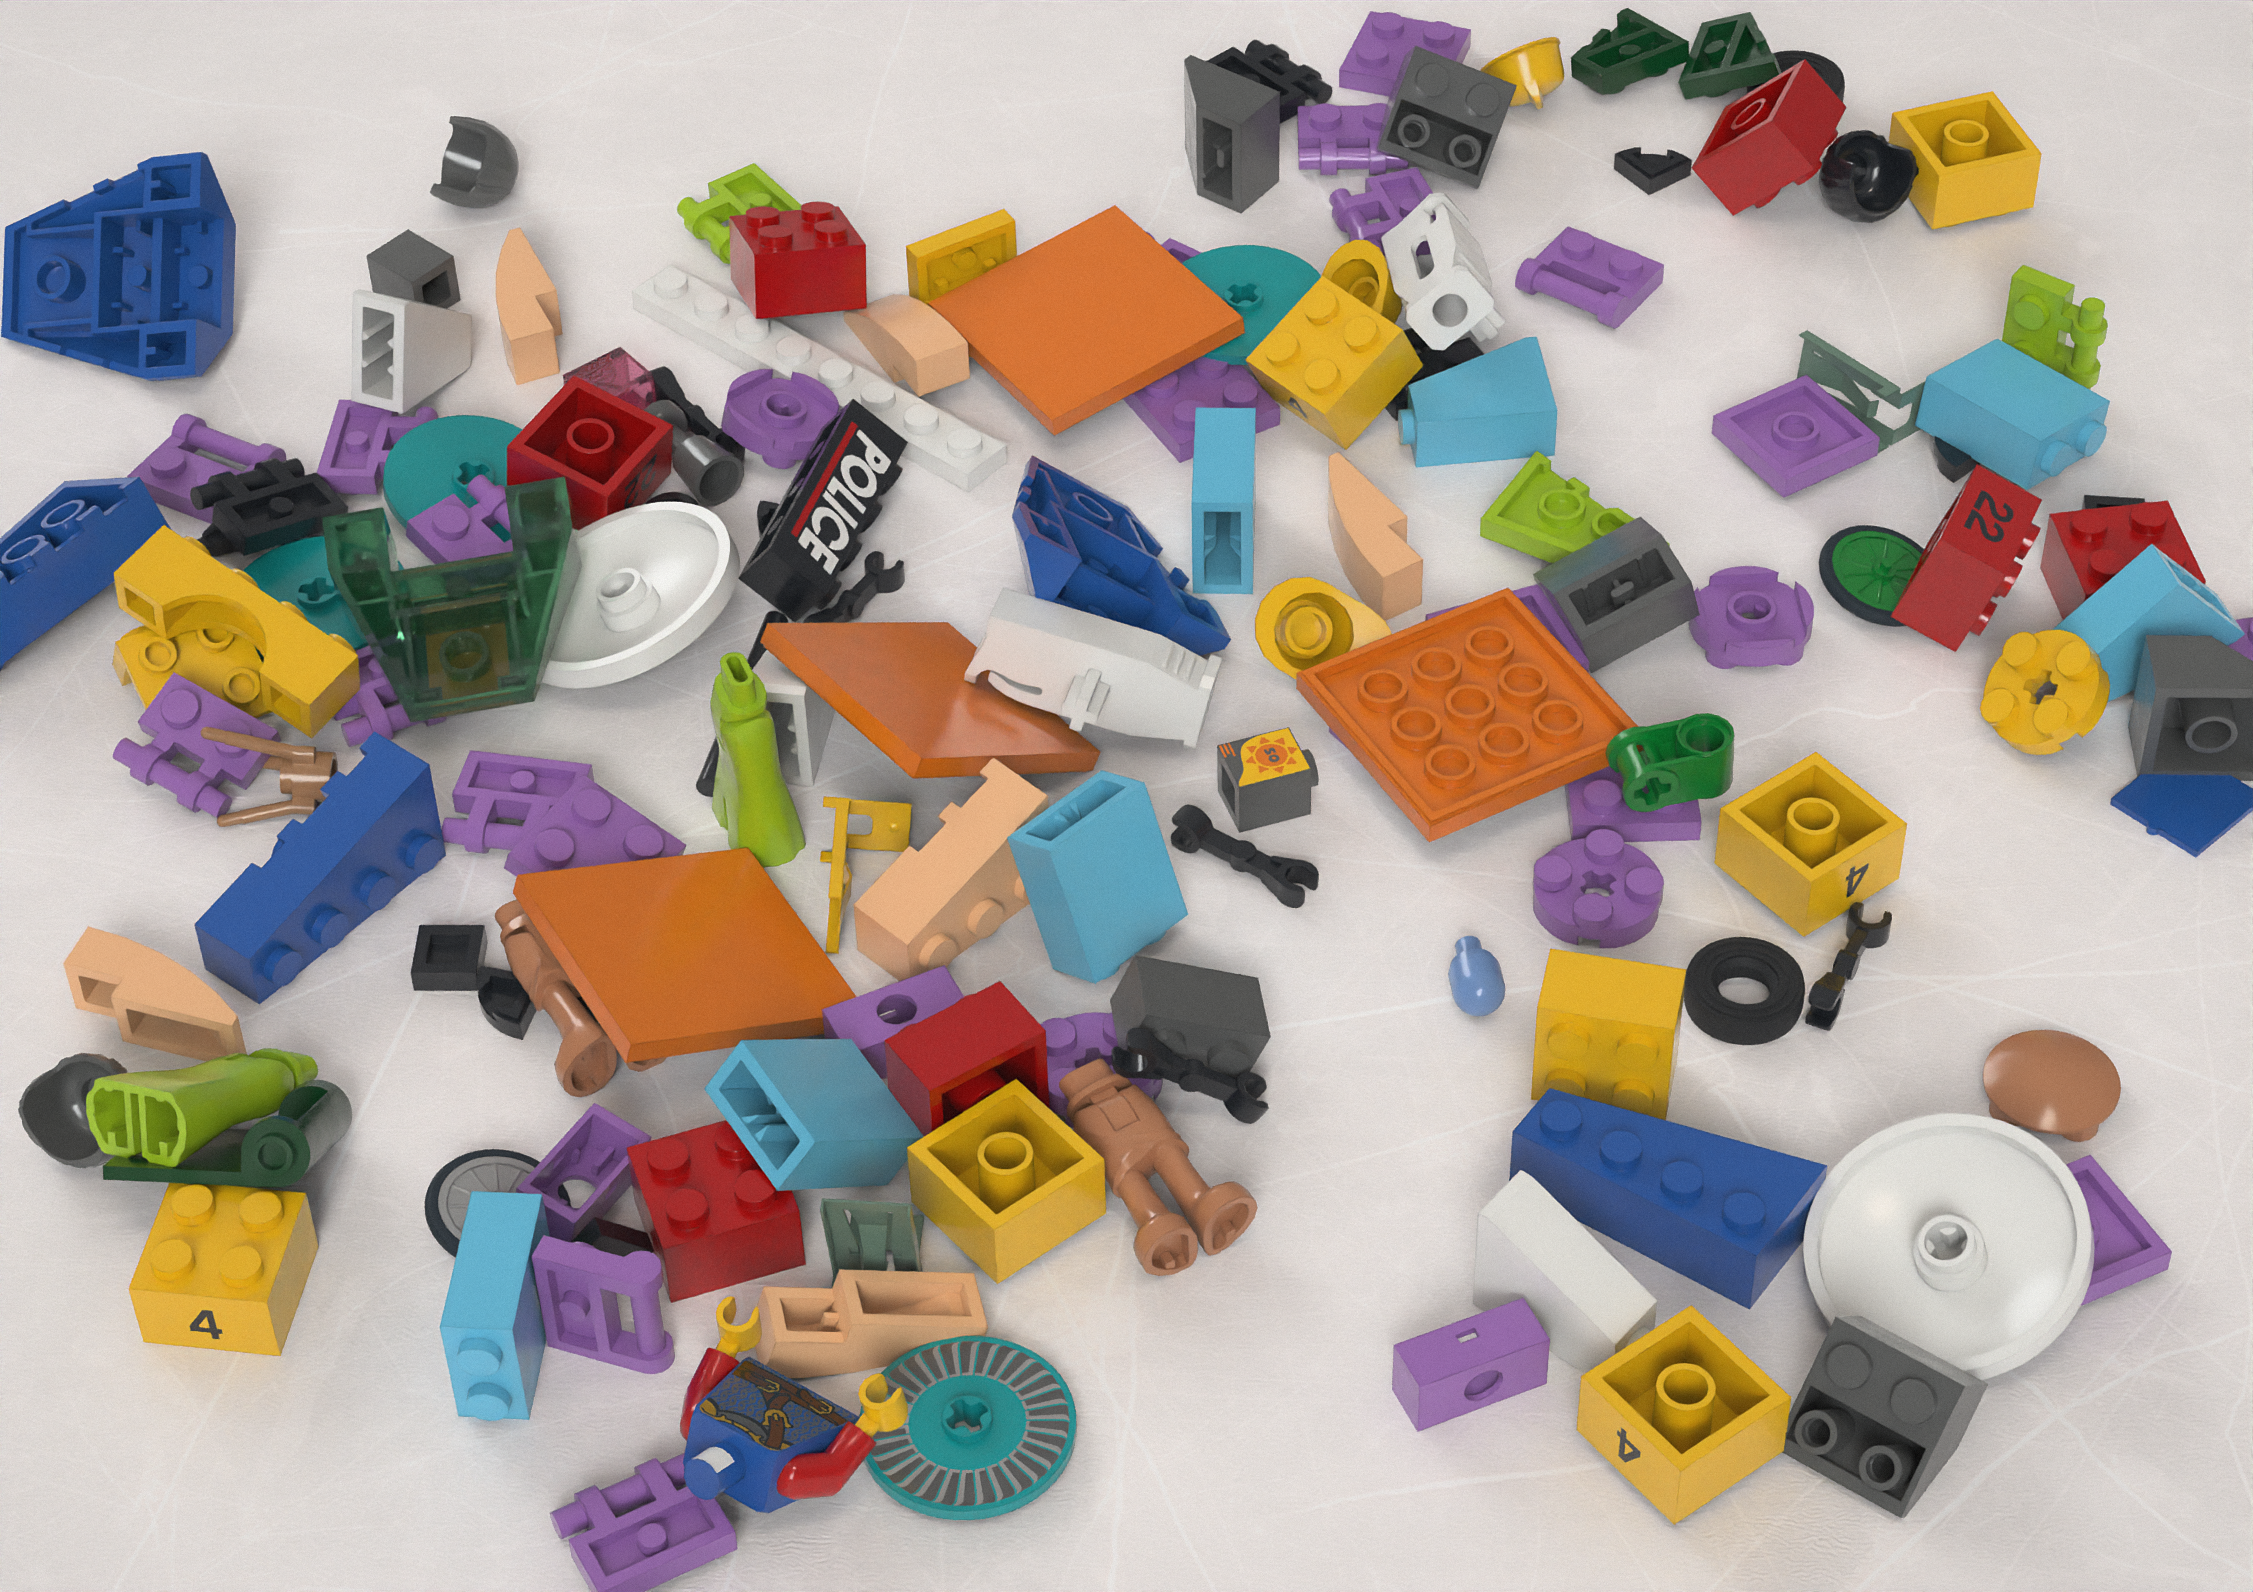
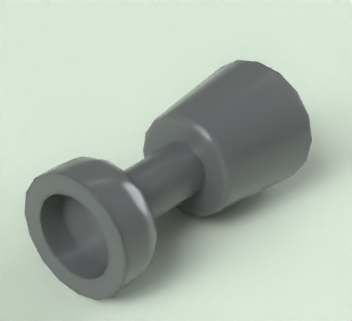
(702, 465)

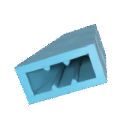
(1482, 409)
(2147, 599)

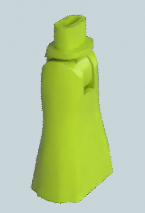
(749, 782)
(184, 1109)

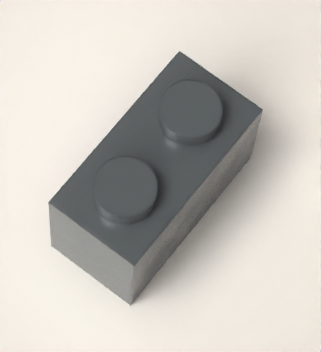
(1193, 1012)

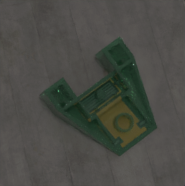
(465, 628)

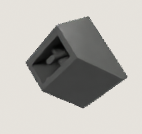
(1444, 116)
(1230, 134)
(1619, 592)
(1880, 1414)

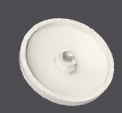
(643, 592)
(1953, 1240)

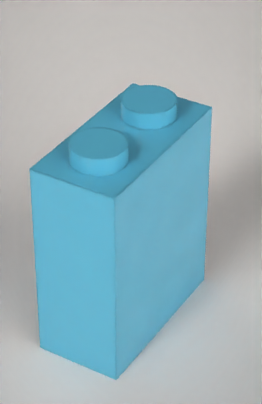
(2012, 413)
(1223, 500)
(1098, 876)
(813, 1113)
(493, 1307)

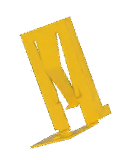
(888, 833)

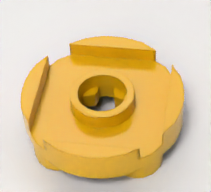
(2023, 668)

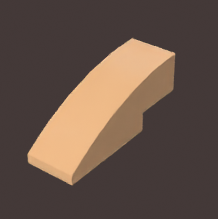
(526, 311)
(911, 342)
(1372, 542)
(151, 997)
(864, 1320)

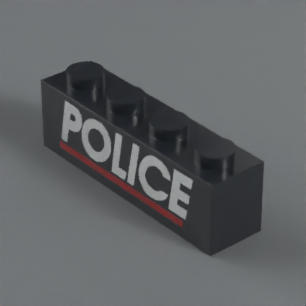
(824, 512)

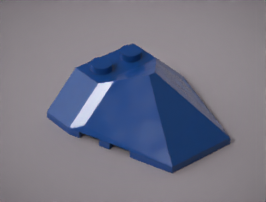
(128, 272)
(1103, 561)

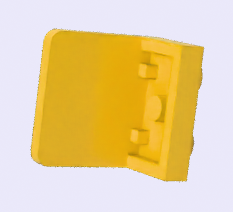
(959, 255)
(207, 657)

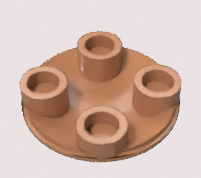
(2051, 1083)

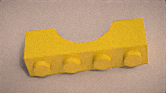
(181, 588)

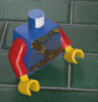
(769, 1435)

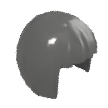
(477, 165)
(56, 1109)

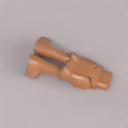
(586, 1052)
(1135, 1145)

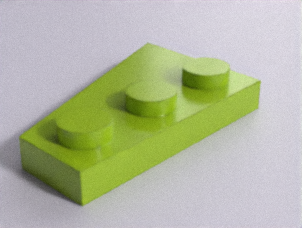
(1548, 514)

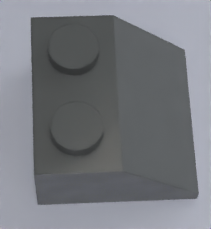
(2192, 708)

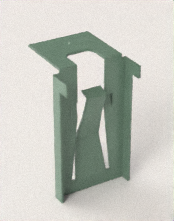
(1838, 372)
(870, 1234)

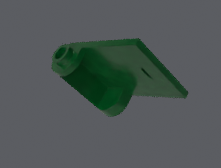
(267, 1155)

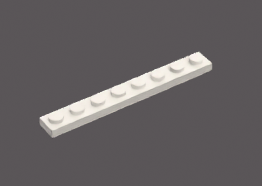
(731, 331)

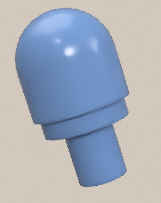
(1475, 978)

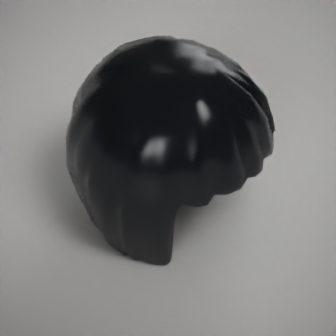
(1866, 176)

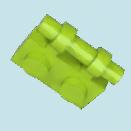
(731, 197)
(2043, 314)

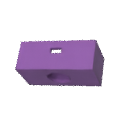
(912, 1000)
(588, 1152)
(1445, 1378)

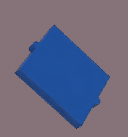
(2186, 808)

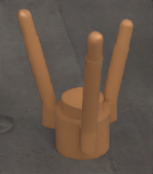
(301, 774)

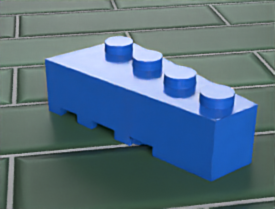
(69, 553)
(326, 874)
(1670, 1190)

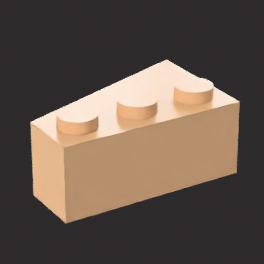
(953, 888)

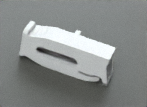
(1449, 287)
(1094, 670)

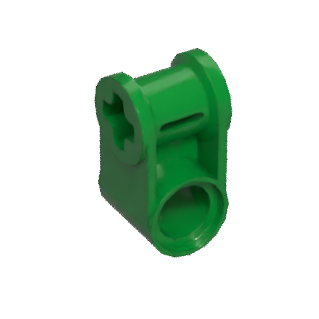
(1678, 761)

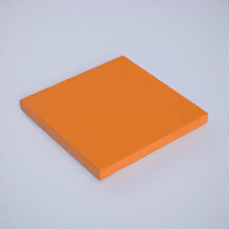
(1087, 319)
(911, 699)
(1466, 713)
(684, 952)

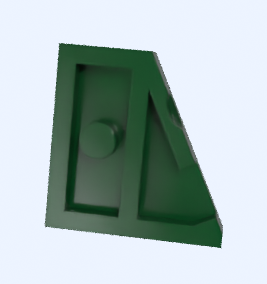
(1628, 54)
(1727, 57)

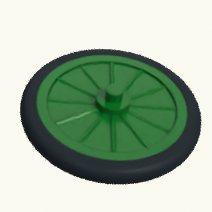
(1868, 570)

